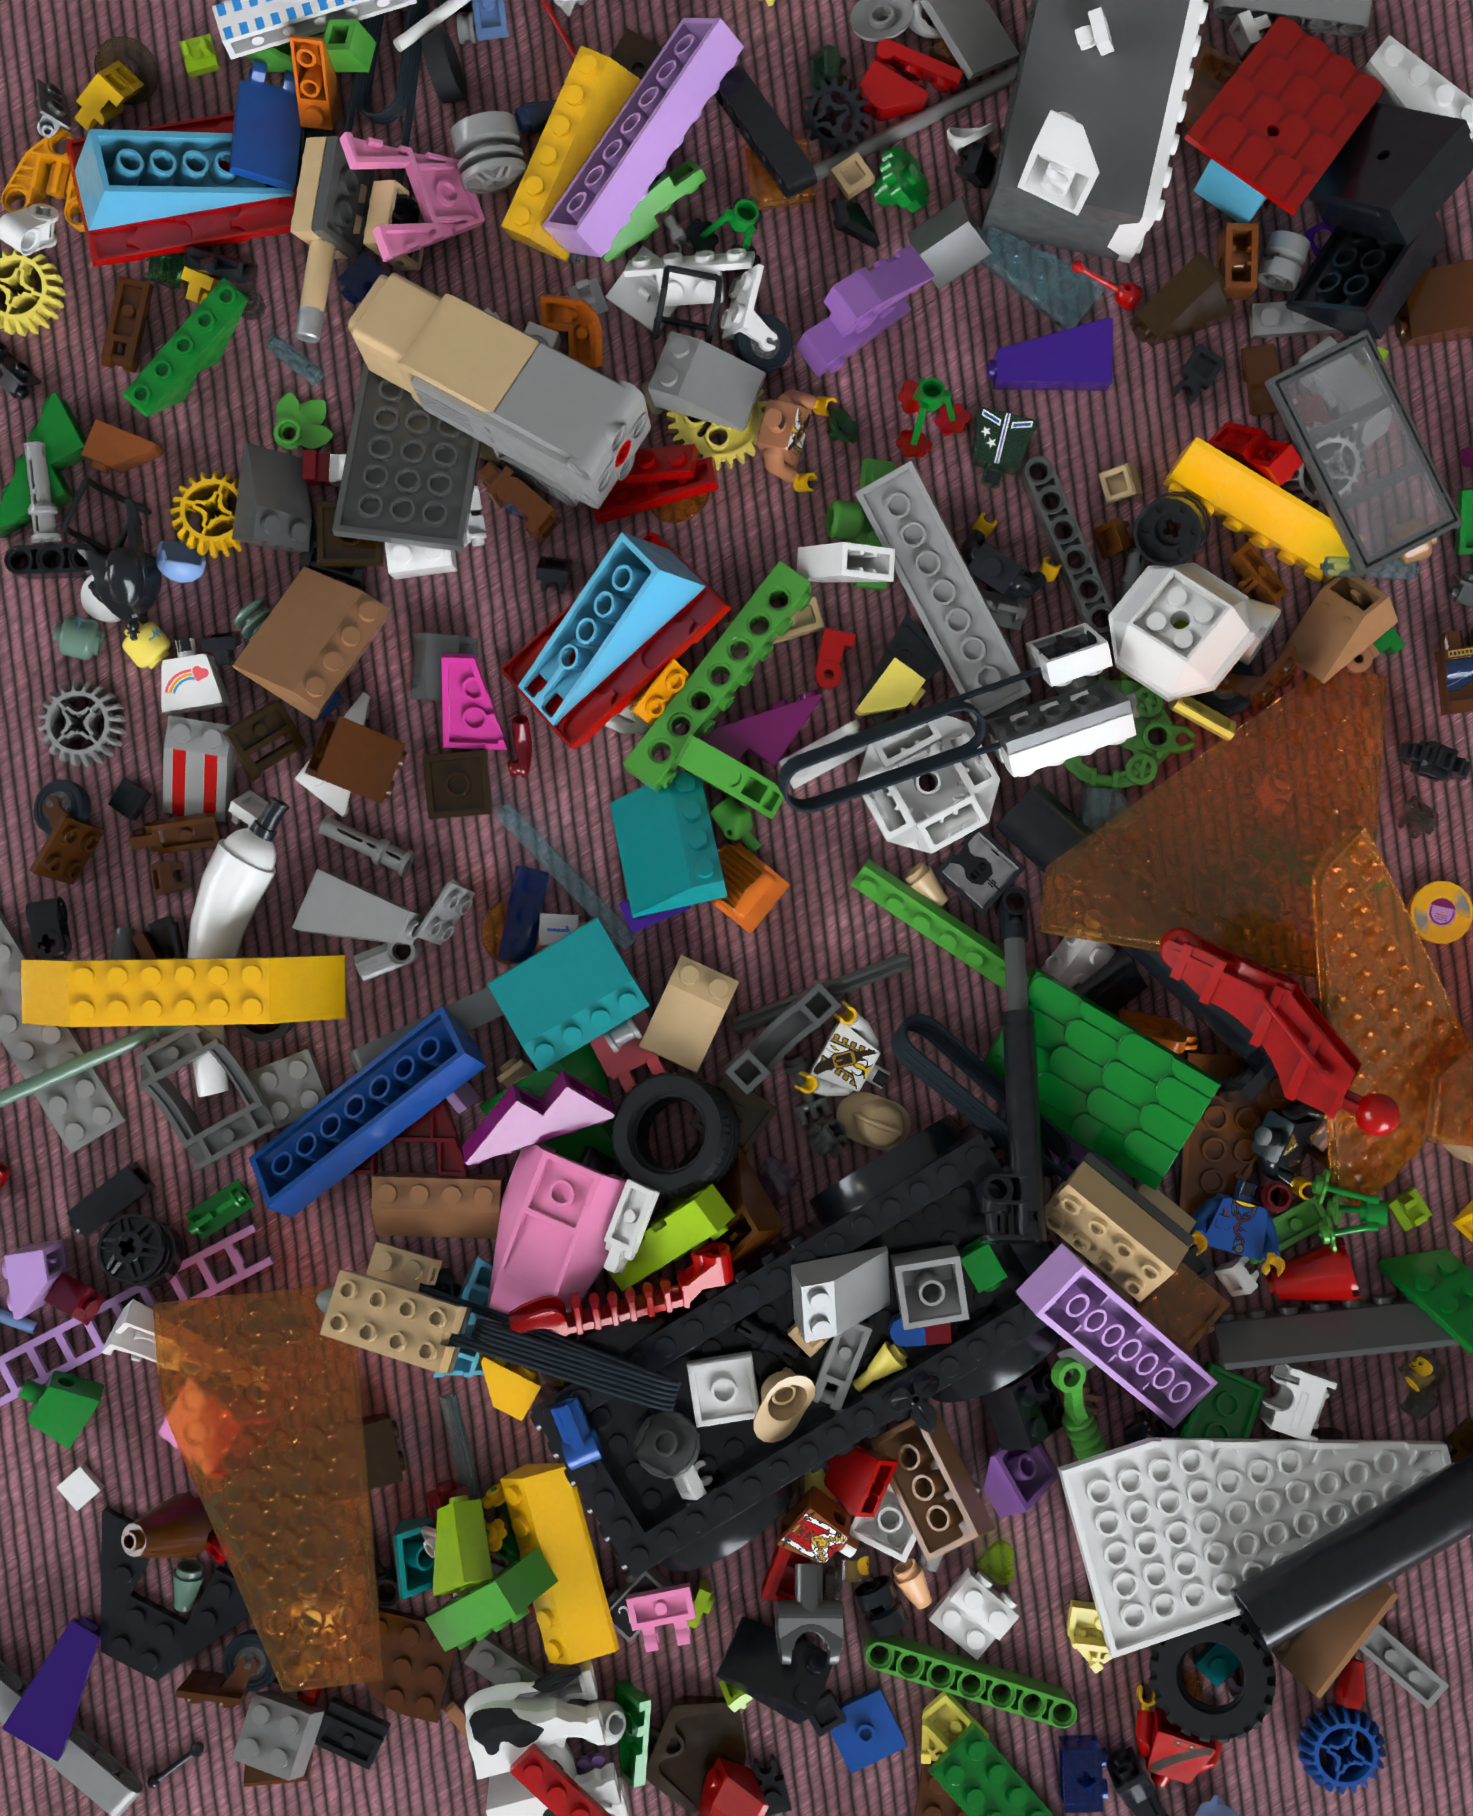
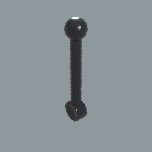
(196, 1750)

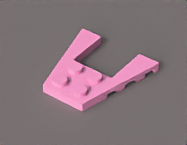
(437, 188)

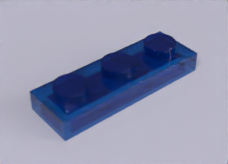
(523, 914)

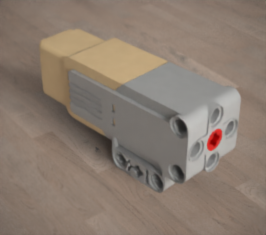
(527, 401)

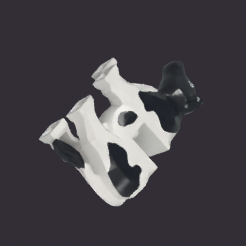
(513, 1716)

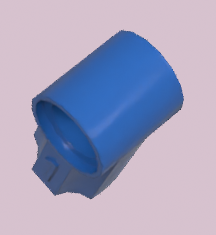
(578, 1442)

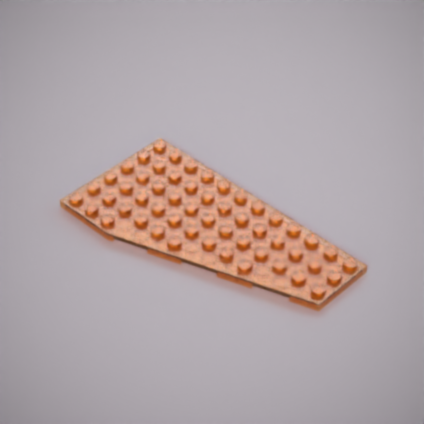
(282, 1470)

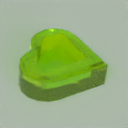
(998, 1562)

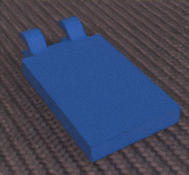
(266, 130)

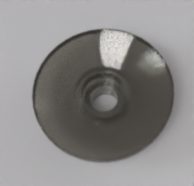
(134, 52)

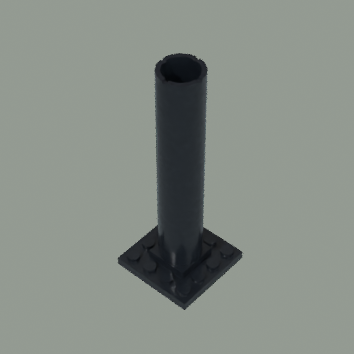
(1046, 831)
(1359, 1556)

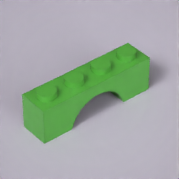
(346, 42)

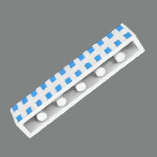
(262, 24)

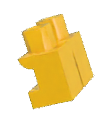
(106, 94)

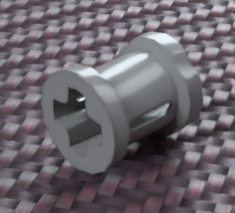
(622, 1034)

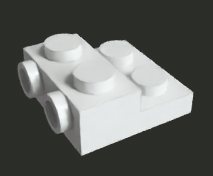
(974, 1613)

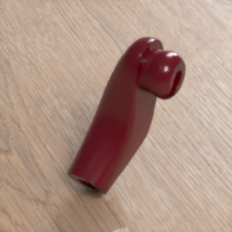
(523, 747)

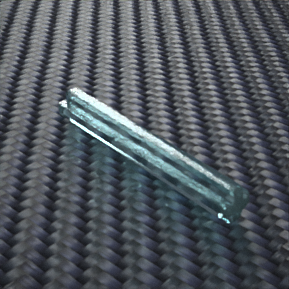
(1392, 570)
(460, 1445)

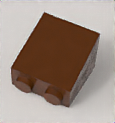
(1438, 306)
(356, 758)

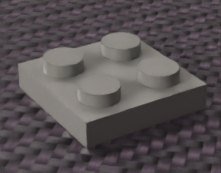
(290, 1086)

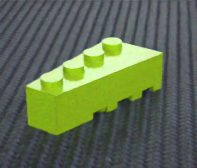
(675, 1233)

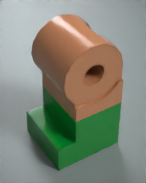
(1388, 642)

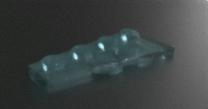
(1042, 279)

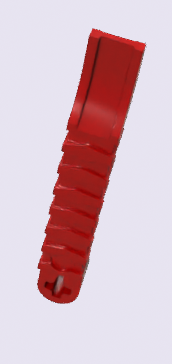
(709, 1269)

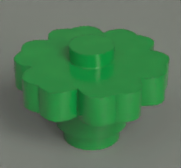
(901, 181)

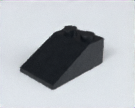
(756, 1669)

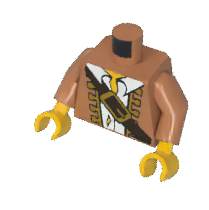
(784, 433)

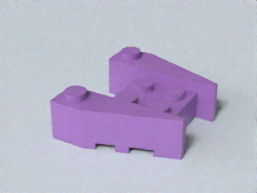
(863, 309)

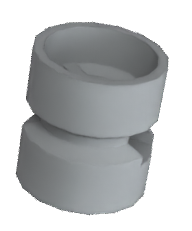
(1284, 255)

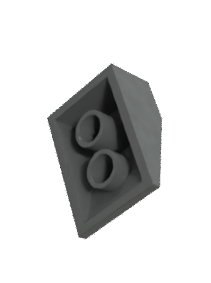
(272, 501)

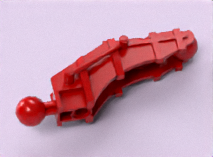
(1300, 1041)

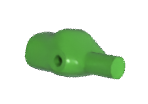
(736, 823)

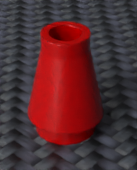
(1351, 1685)

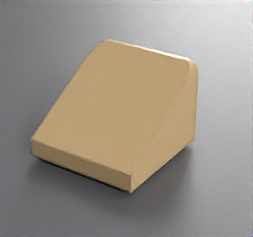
(1120, 483)

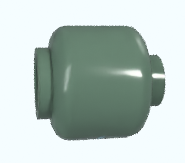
(79, 637)

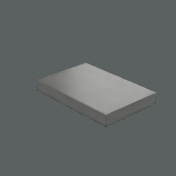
(972, 34)

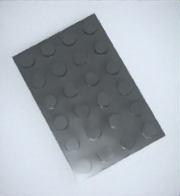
(404, 472)

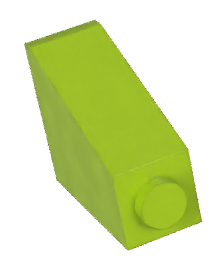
(461, 1547)

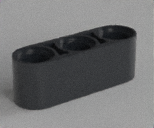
(40, 560)

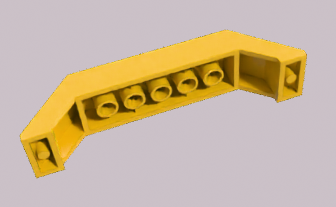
(183, 991)

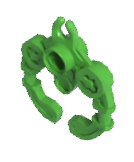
(1143, 766)

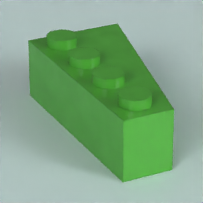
(493, 1603)

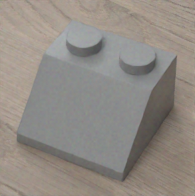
(929, 1287)

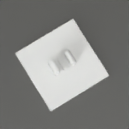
(639, 296)

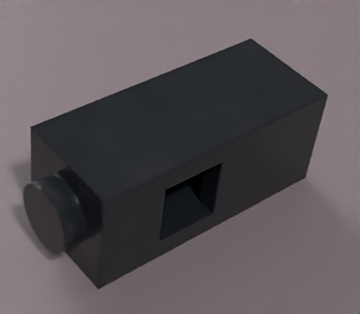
(110, 1200)

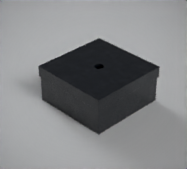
(1394, 173)

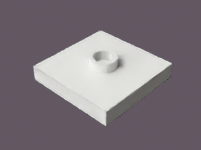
(723, 1389)

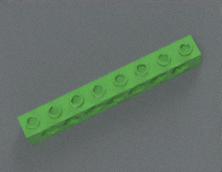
(780, 583)

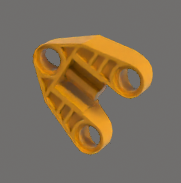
(44, 173)

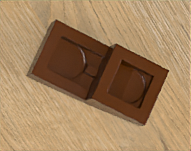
(1258, 366)

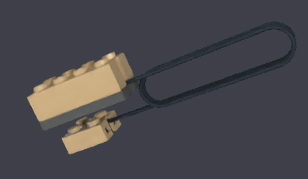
(1122, 1230)

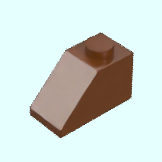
(117, 449)

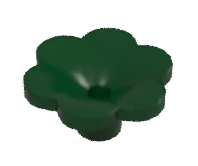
(842, 426)

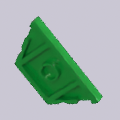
(1437, 1286)

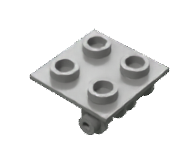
(440, 920)

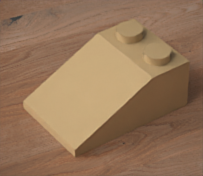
(689, 1014)

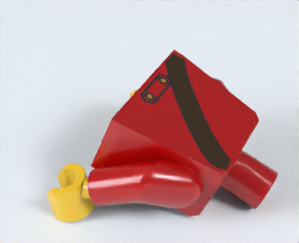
(1168, 1750)

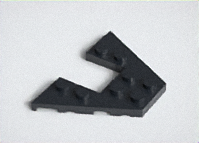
(146, 1633)

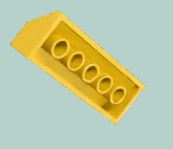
(582, 114)
(1257, 508)
(550, 1516)

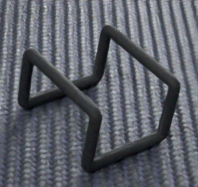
(709, 329)
(64, 525)

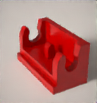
(780, 1575)

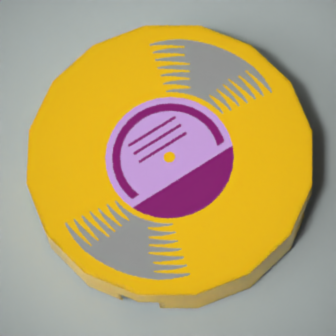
(1440, 912)

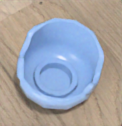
(179, 562)

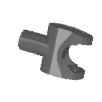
(808, 1614)

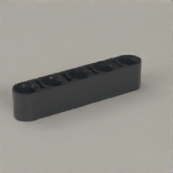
(765, 133)

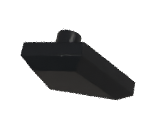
(853, 221)

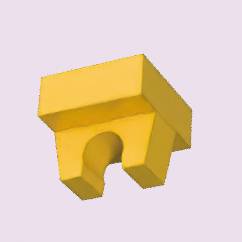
(199, 284)

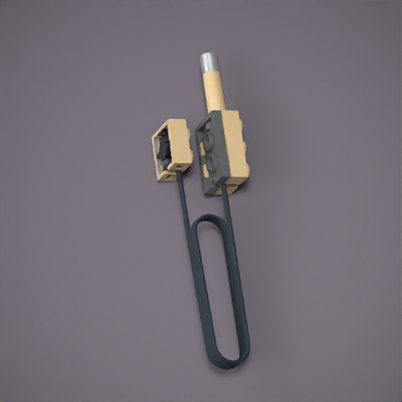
(336, 199)

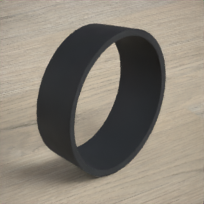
(444, 66)

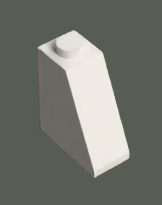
(846, 563)

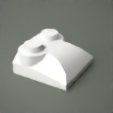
(887, 1530)

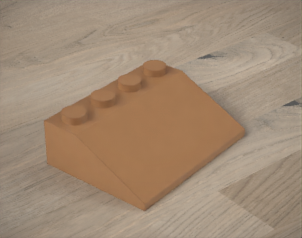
(312, 641)

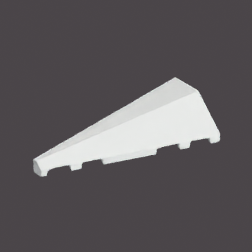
(133, 1333)

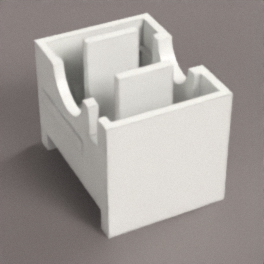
(1298, 1401)

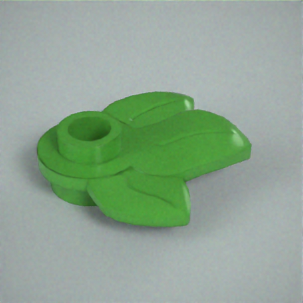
(305, 420)

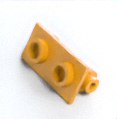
(664, 687)

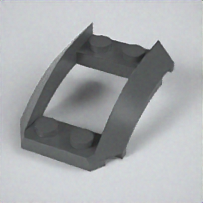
(223, 1137)

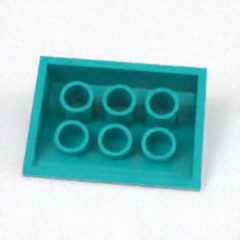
(668, 846)
(568, 994)

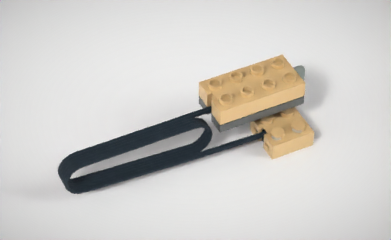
(408, 1321)

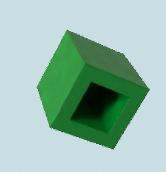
(982, 1266)

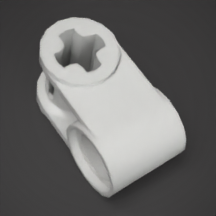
(30, 228)

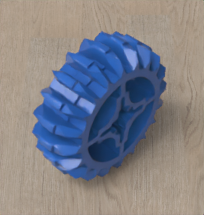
(1348, 1765)

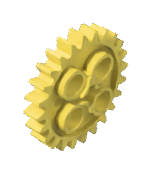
(736, 443)

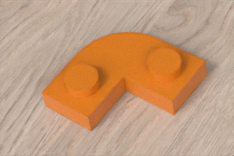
(580, 322)

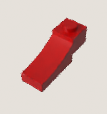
(1257, 451)

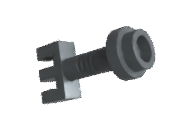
(793, 1066)

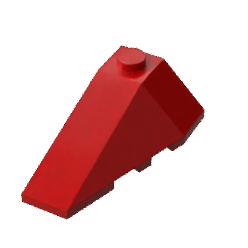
(731, 1791)

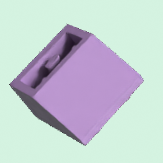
(32, 1274)

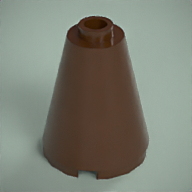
(169, 1530)

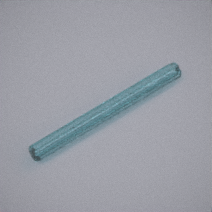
(565, 875)

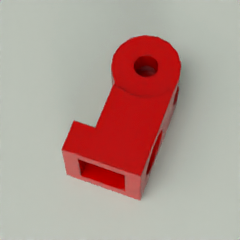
(828, 670)

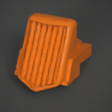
(749, 885)

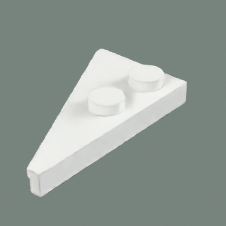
(332, 795)

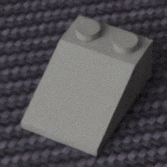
(705, 382)
(839, 1292)

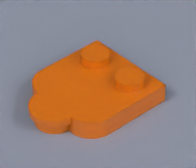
(1162, 1029)

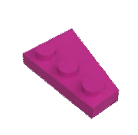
(467, 706)

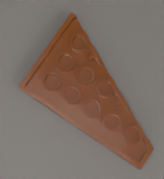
(1222, 1139)

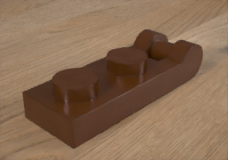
(127, 323)

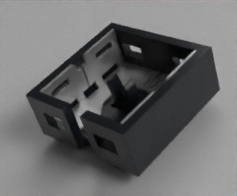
(991, 879)

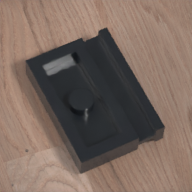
(351, 1733)

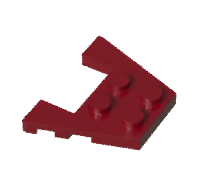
(433, 1127)

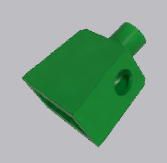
(61, 1405)

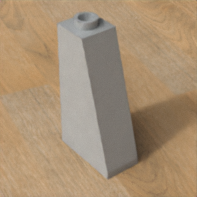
(351, 911)

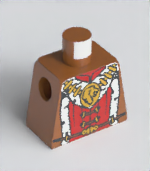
(817, 1528)

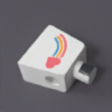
(191, 681)

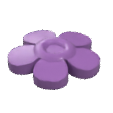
(586, 1764)

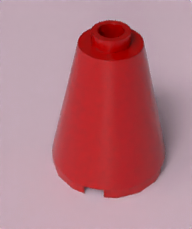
(1316, 1276)

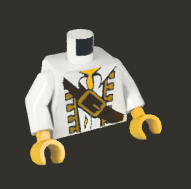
(846, 1058)

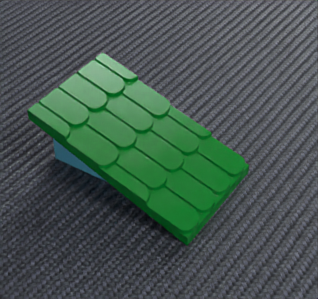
(1110, 1081)

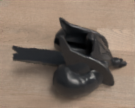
(127, 577)

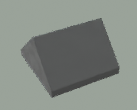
(950, 243)

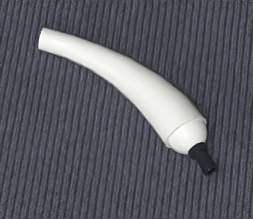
(224, 907)

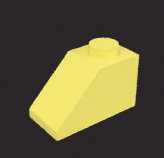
(893, 690)

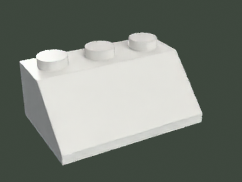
(1061, 164)

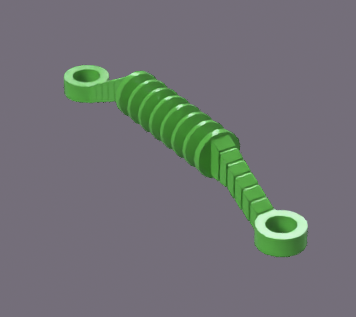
(1077, 1419)

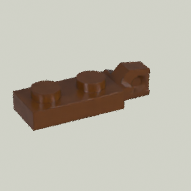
(178, 833)

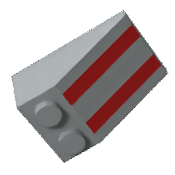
(197, 768)

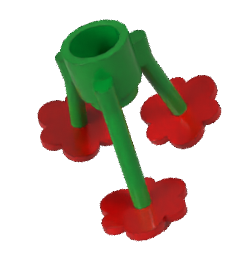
(923, 397)

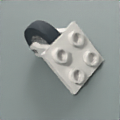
(757, 338)

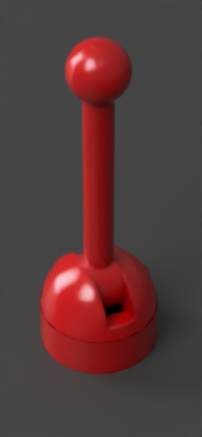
(1126, 294)

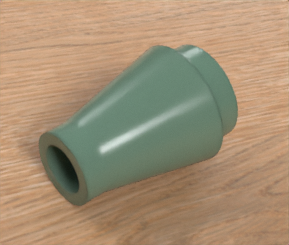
(187, 1582)

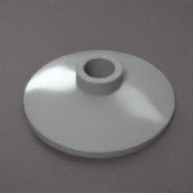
(881, 18)

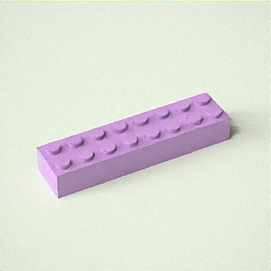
(643, 136)
(1115, 1335)

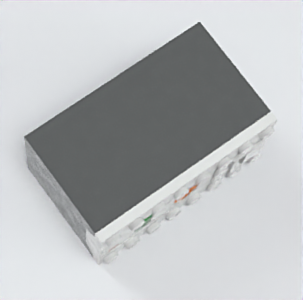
(1127, 111)

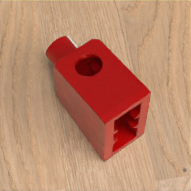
(860, 1479)

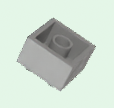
(278, 1735)

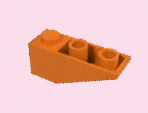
(314, 82)

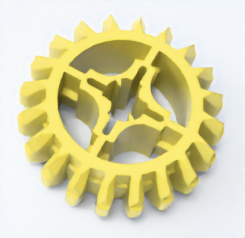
(23, 269)

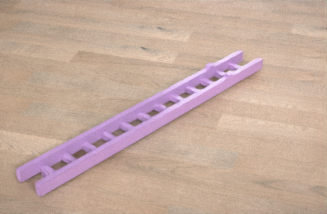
(115, 1303)

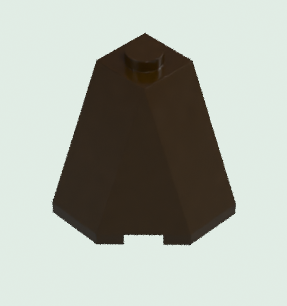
(1185, 304)

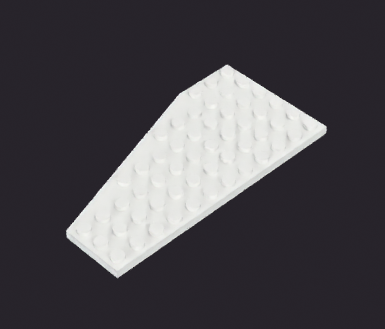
(1190, 1518)

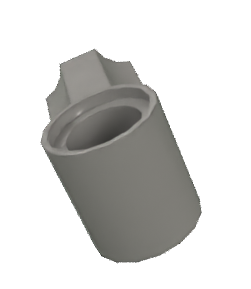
(382, 960)

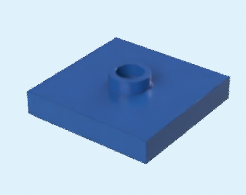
(869, 1730)

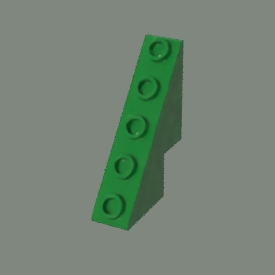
(190, 350)
(63, 448)

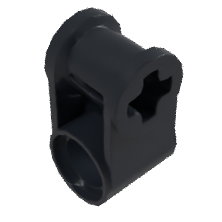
(48, 923)

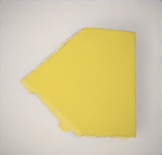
(1087, 1634)
(942, 1724)

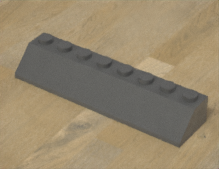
(1323, 1332)

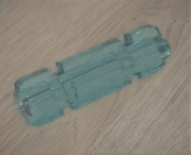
(295, 360)

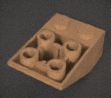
(1340, 626)

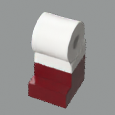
(322, 468)

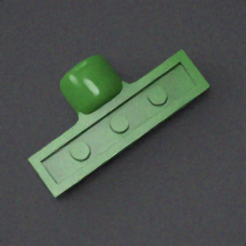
(848, 520)

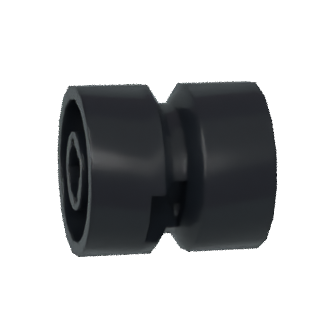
(883, 1610)

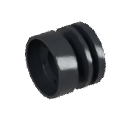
(1172, 547)
(156, 1255)

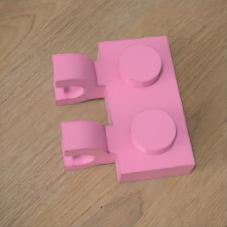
(662, 1607)

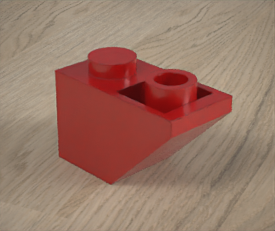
(891, 93)

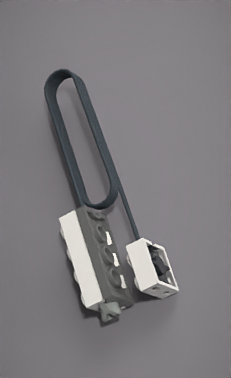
(1021, 739)

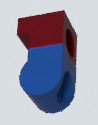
(919, 1336)

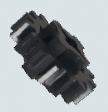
(831, 100)
(1434, 761)

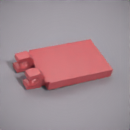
(629, 1057)

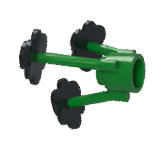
(742, 218)

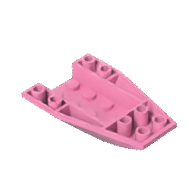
(551, 1229)

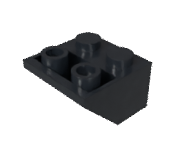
(1026, 1409)

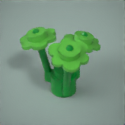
(1372, 1211)

